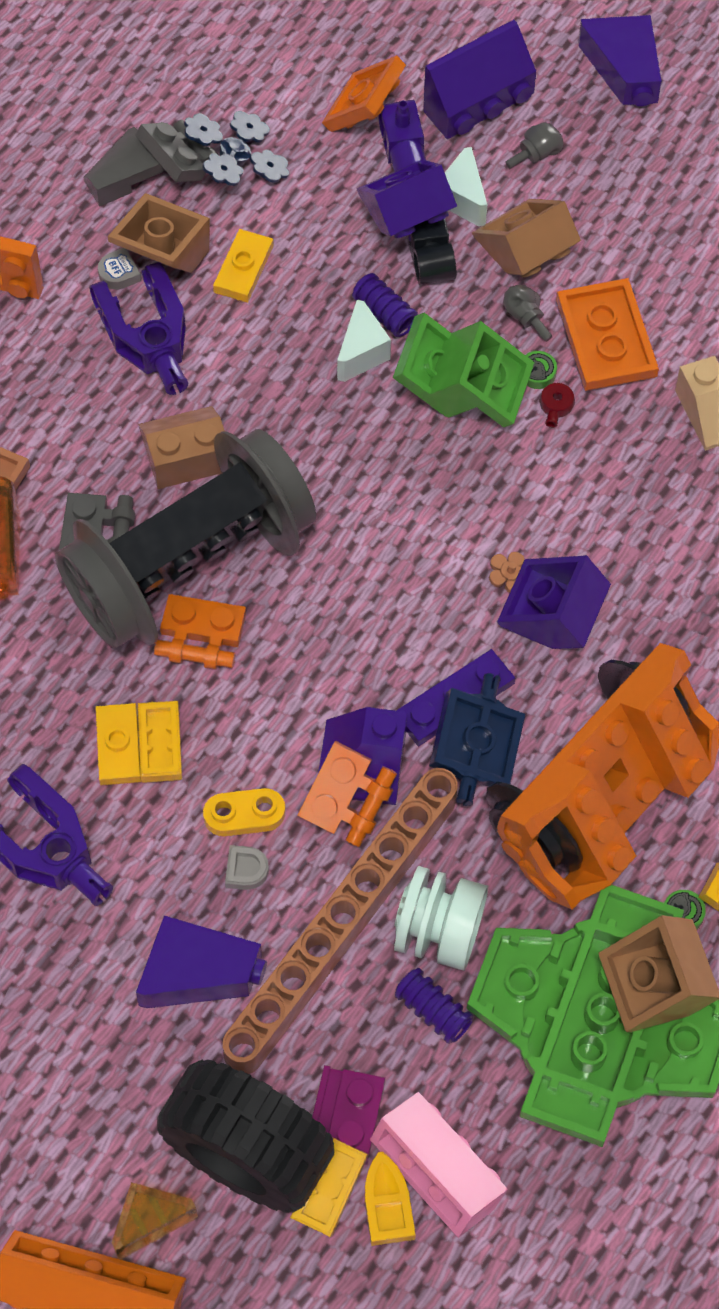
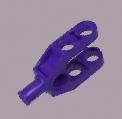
(139, 343)
(37, 864)

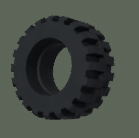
(246, 1135)

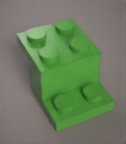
(463, 369)

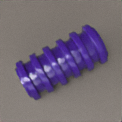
(385, 304)
(433, 1005)

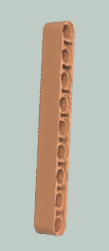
(335, 936)

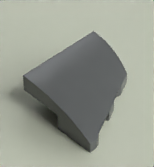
(120, 168)

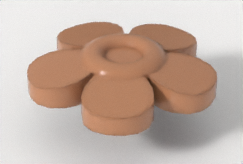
(505, 569)

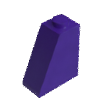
(624, 56)
(198, 966)

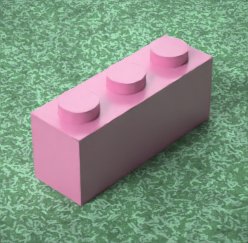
(439, 1164)

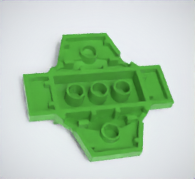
(560, 1013)

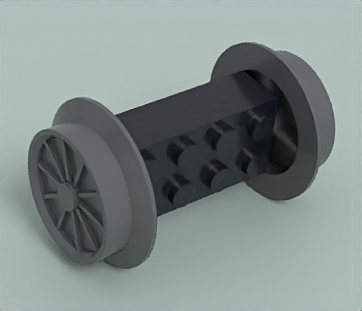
(118, 578)

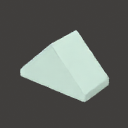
(467, 188)
(364, 344)

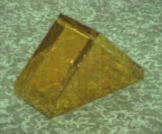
(148, 1217)

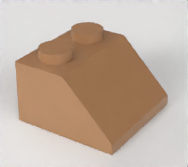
(164, 233)
(529, 236)
(182, 446)
(659, 973)

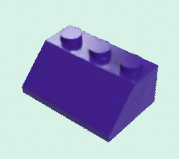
(478, 80)

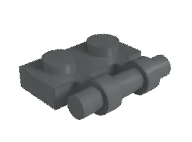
(174, 151)
(94, 511)

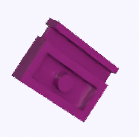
(349, 1106)

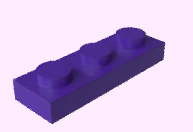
(426, 709)

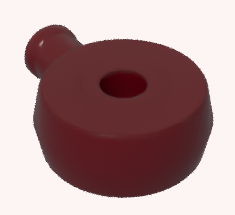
(559, 407)

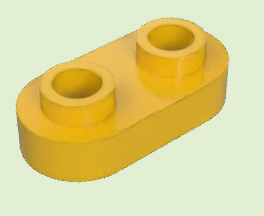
(244, 814)

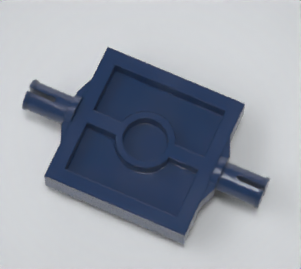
(477, 738)

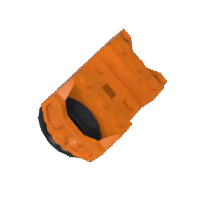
(584, 801)

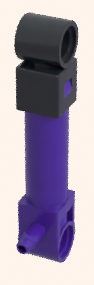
(404, 146)

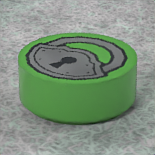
(543, 370)
(692, 905)

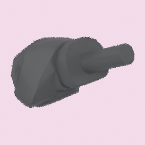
(538, 144)
(524, 305)

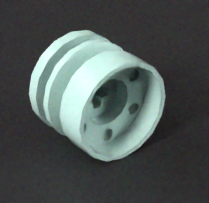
(440, 917)

